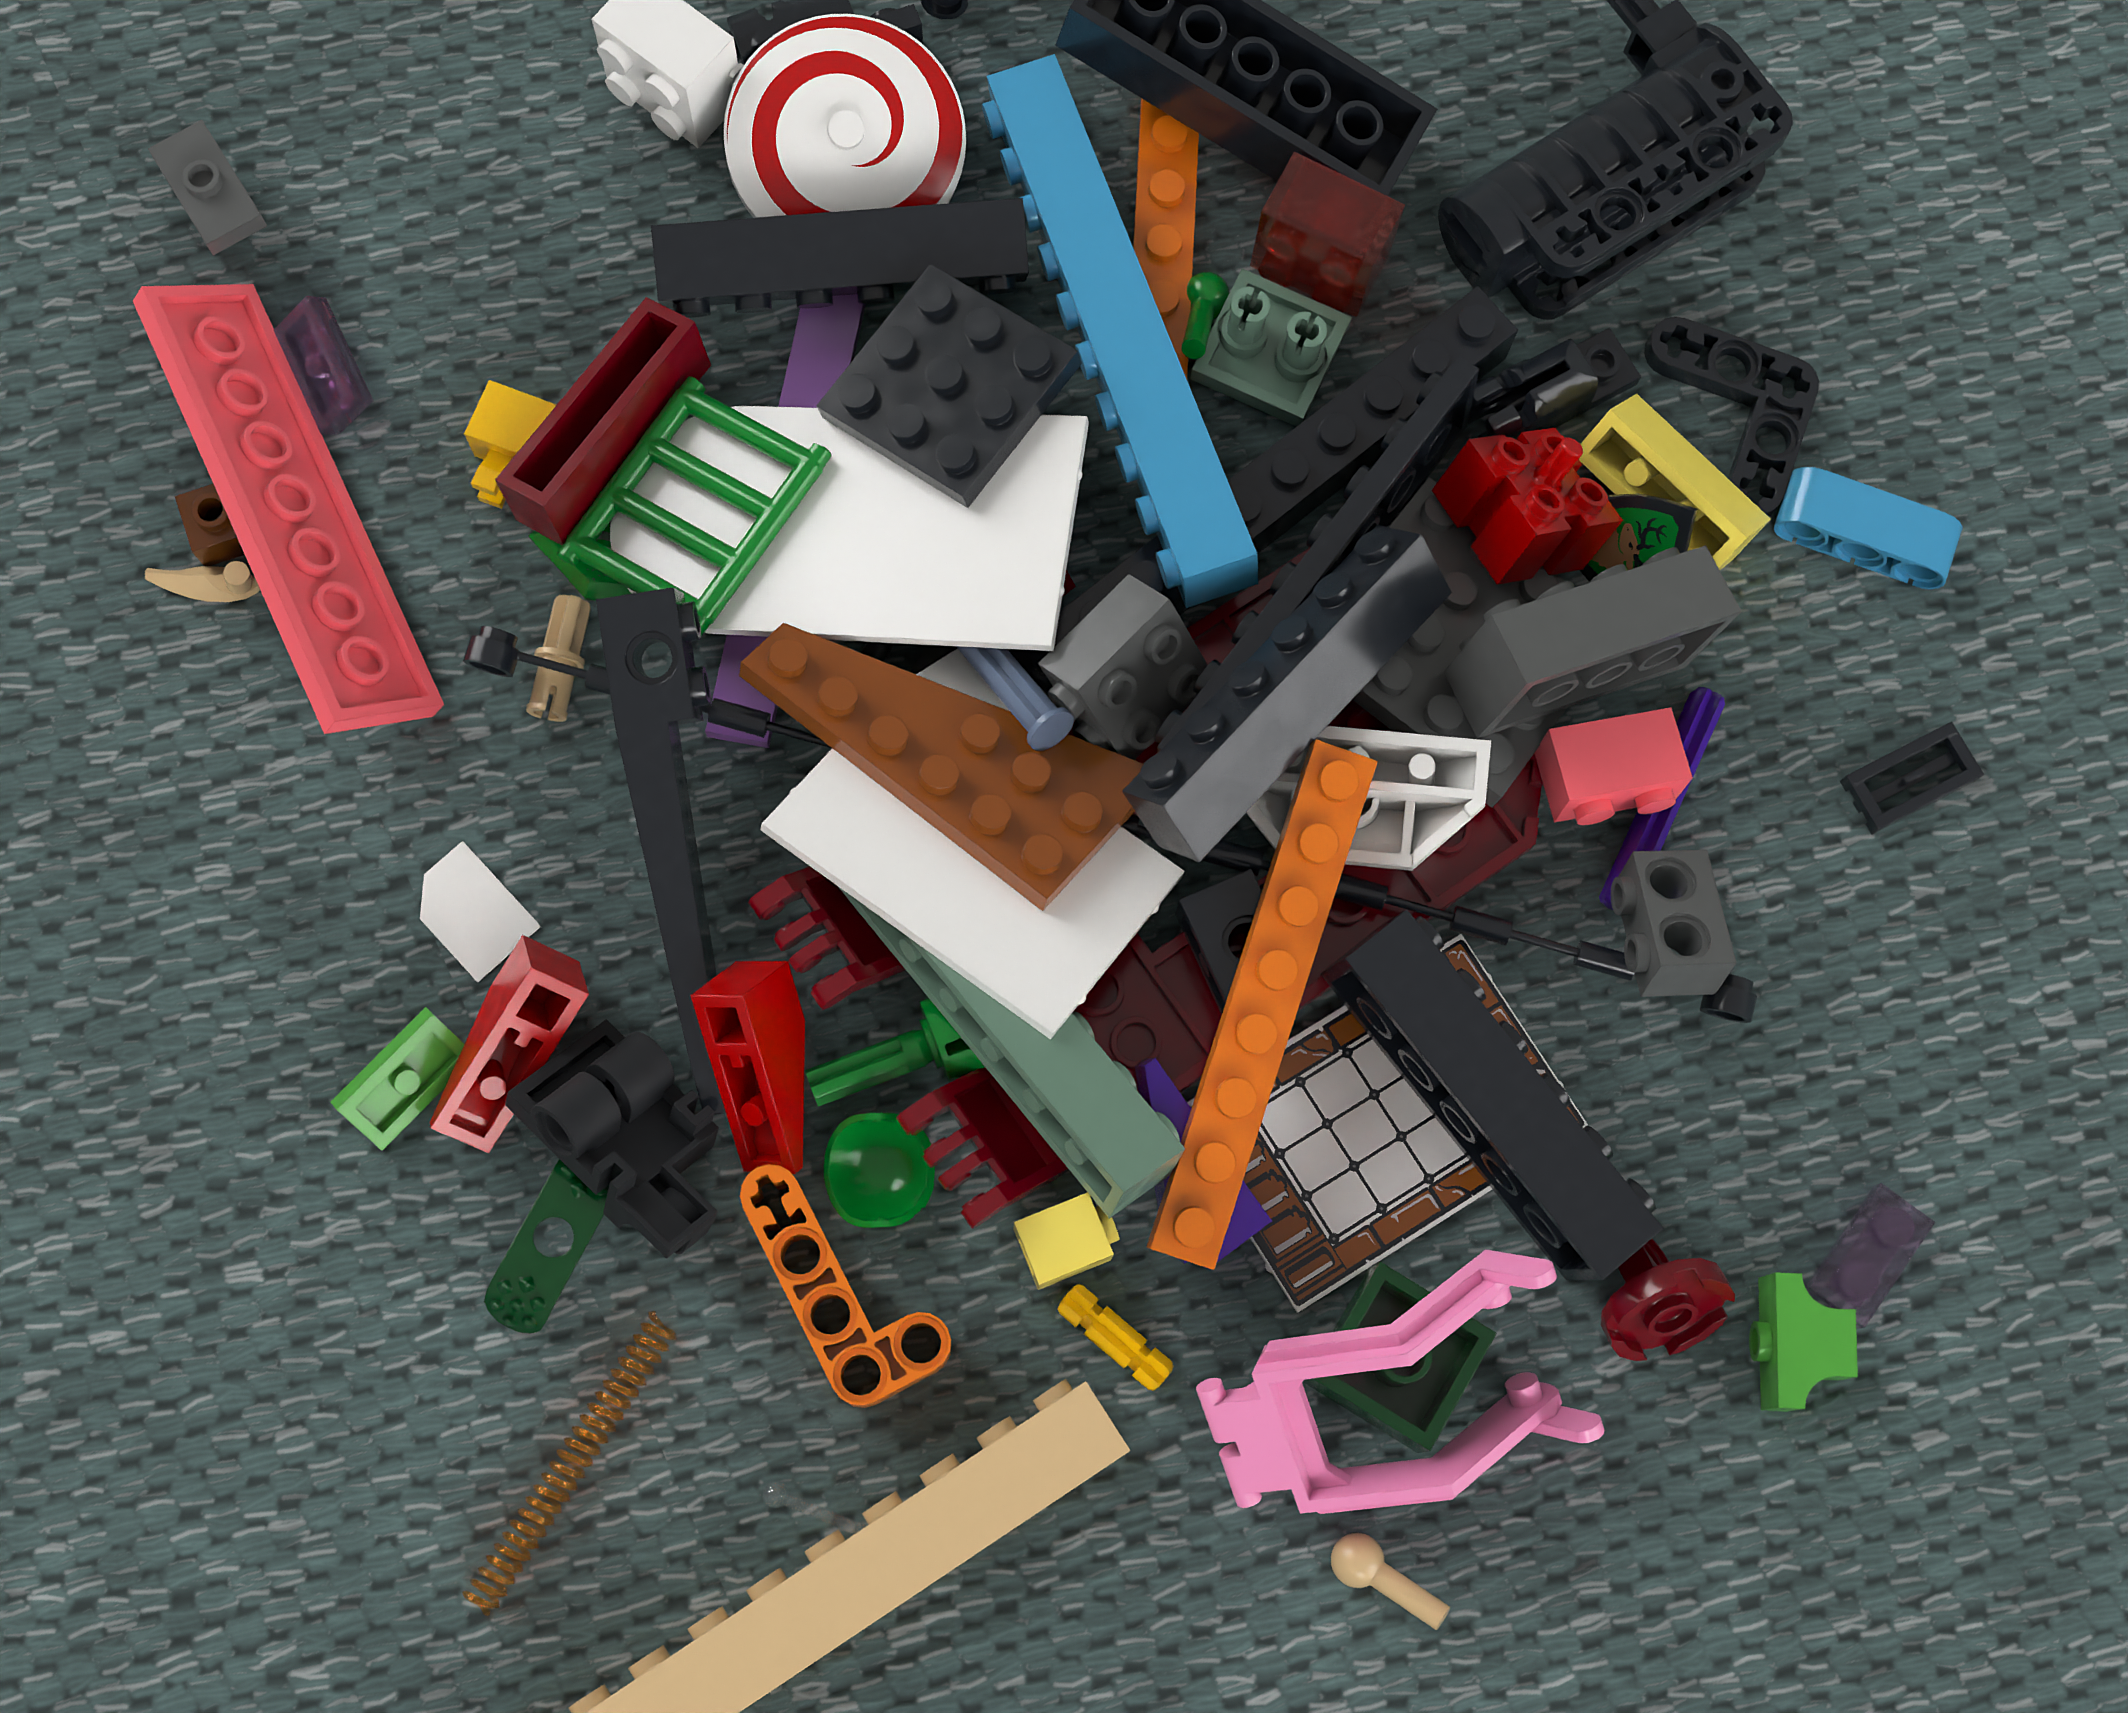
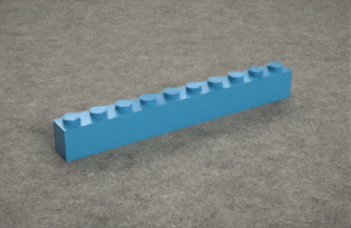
(1121, 335)

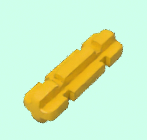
(1115, 1337)

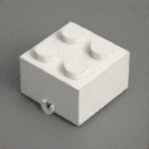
(668, 64)

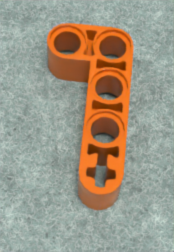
(829, 1282)

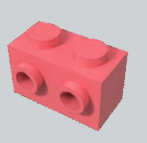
(1613, 766)

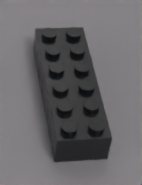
(1252, 83)
(1493, 1099)

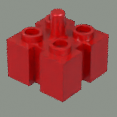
(1527, 504)

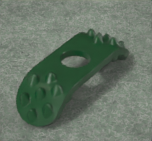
(526, 1280)

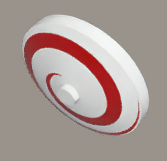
(843, 121)

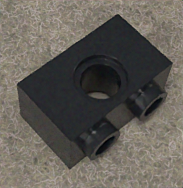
(1211, 920)

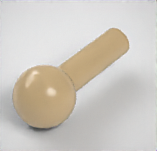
(1361, 1563)

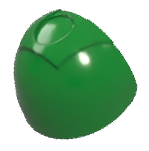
(877, 1171)

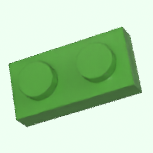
(400, 1079)

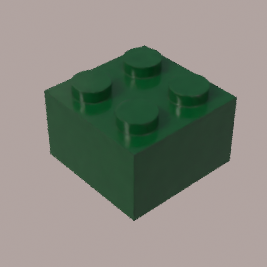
(1406, 1400)

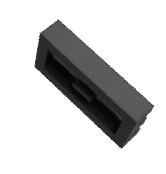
(1867, 801)

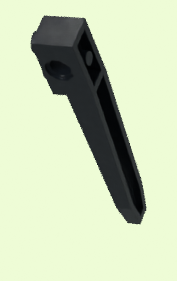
(652, 756)

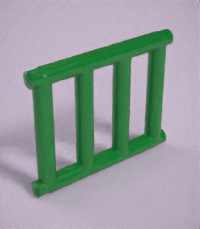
(655, 448)

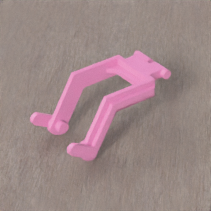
(1279, 1437)

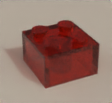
(1325, 235)

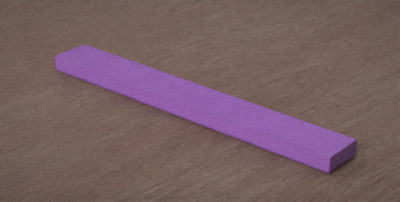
(819, 354)

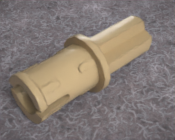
(563, 645)

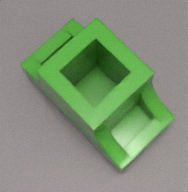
(1799, 1342)

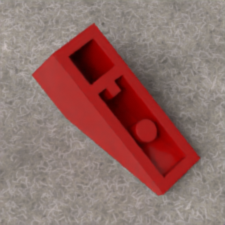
(509, 1041)
(758, 1059)

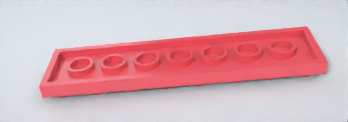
(288, 506)

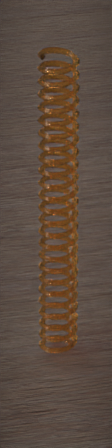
(594, 1450)

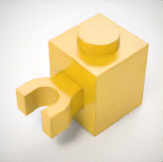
(498, 431)

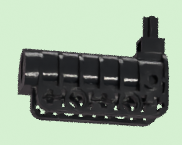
(1621, 168)

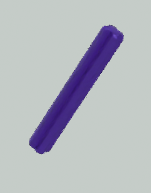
(1650, 830)

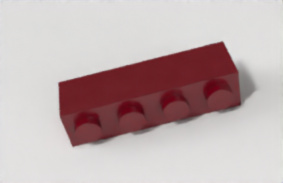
(601, 419)

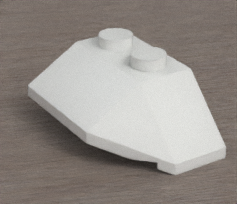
(1415, 800)

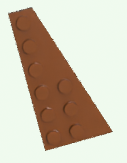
(953, 759)

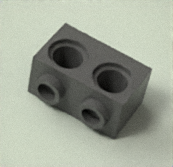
(1684, 920)

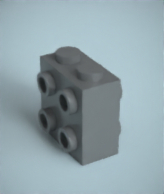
(1125, 669)

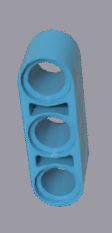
(1868, 525)

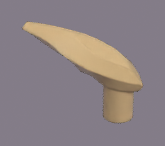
(207, 582)

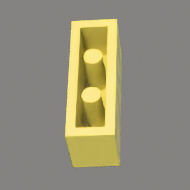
(1643, 454)

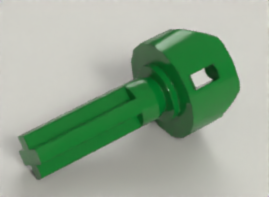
(895, 1058)

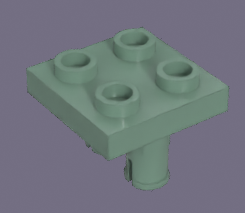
(1271, 348)

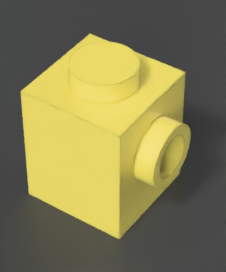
(1066, 1240)

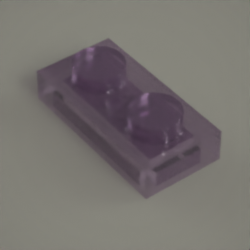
(323, 365)
(1870, 1254)

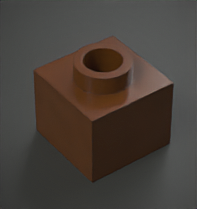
(209, 540)

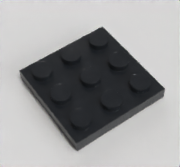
(949, 385)

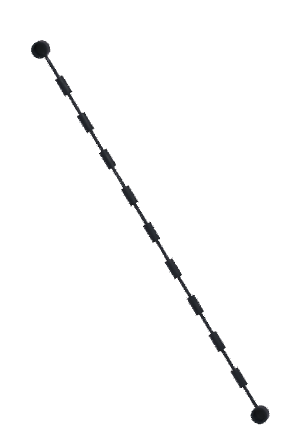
(496, 654)

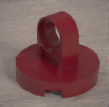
(1664, 1303)

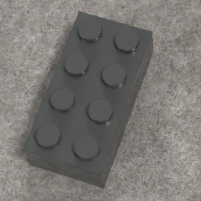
(1590, 639)

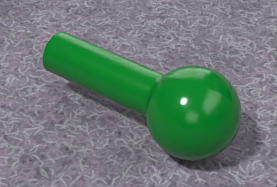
(1207, 296)

